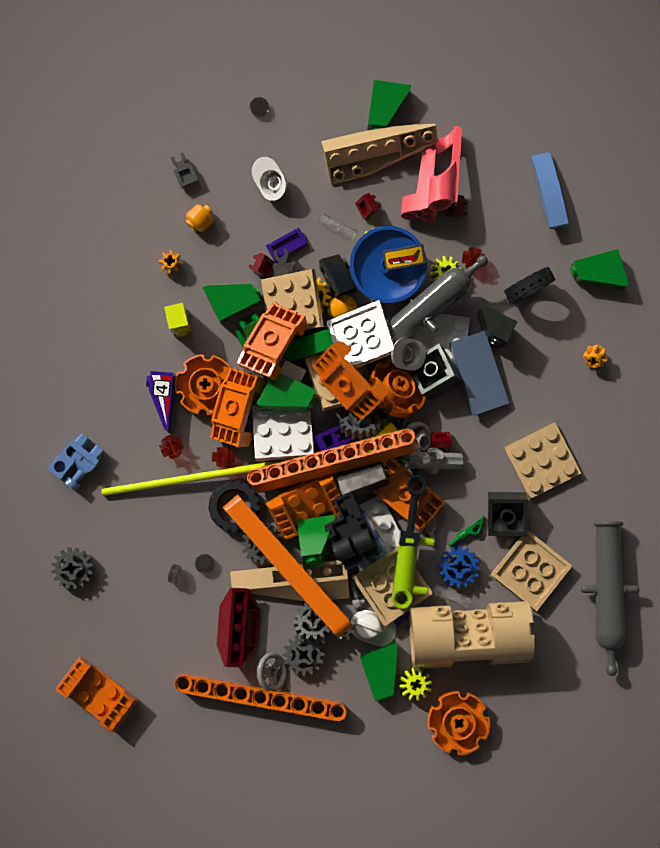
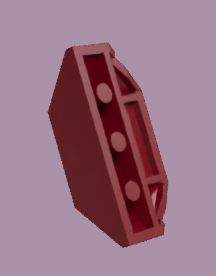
(238, 627)

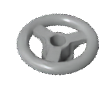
(423, 436)
(269, 672)

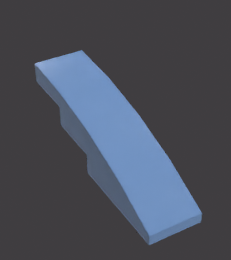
(549, 190)

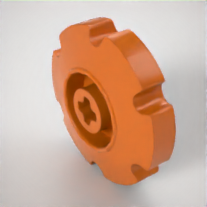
(196, 373)
(403, 391)
(462, 738)

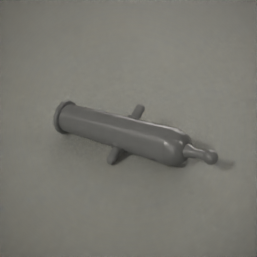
(433, 301)
(609, 590)

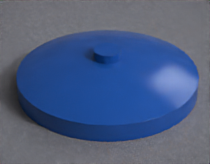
(369, 269)

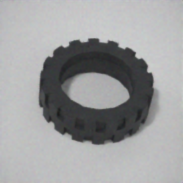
(529, 285)
(220, 491)

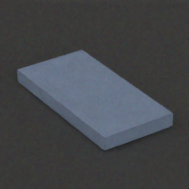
(479, 373)

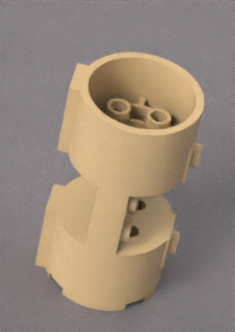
(496, 634)

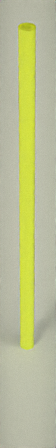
(185, 479)

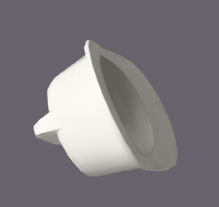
(269, 178)
(408, 354)
(371, 629)

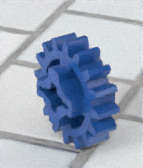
(459, 575)

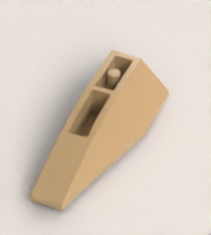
(375, 149)
(270, 582)

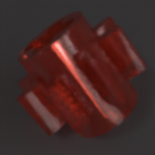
(471, 256)
(171, 446)
(223, 457)

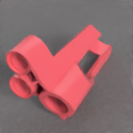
(433, 191)

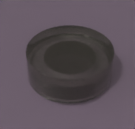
(259, 107)
(204, 563)
(174, 573)

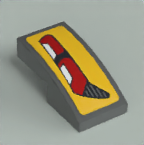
(404, 257)

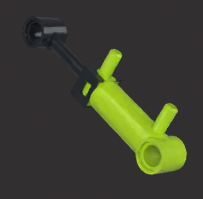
(407, 551)

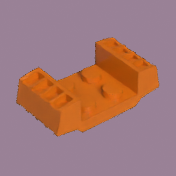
(270, 340)
(346, 382)
(234, 406)
(399, 498)
(304, 502)
(97, 694)

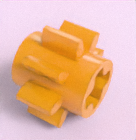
(166, 258)
(595, 356)

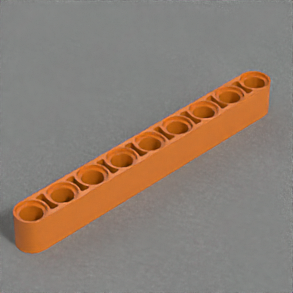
(341, 463)
(288, 566)
(251, 700)

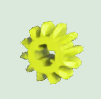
(441, 266)
(418, 690)

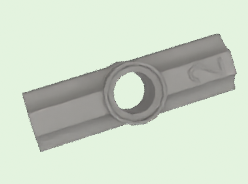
(433, 461)

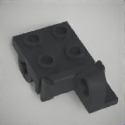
(351, 536)

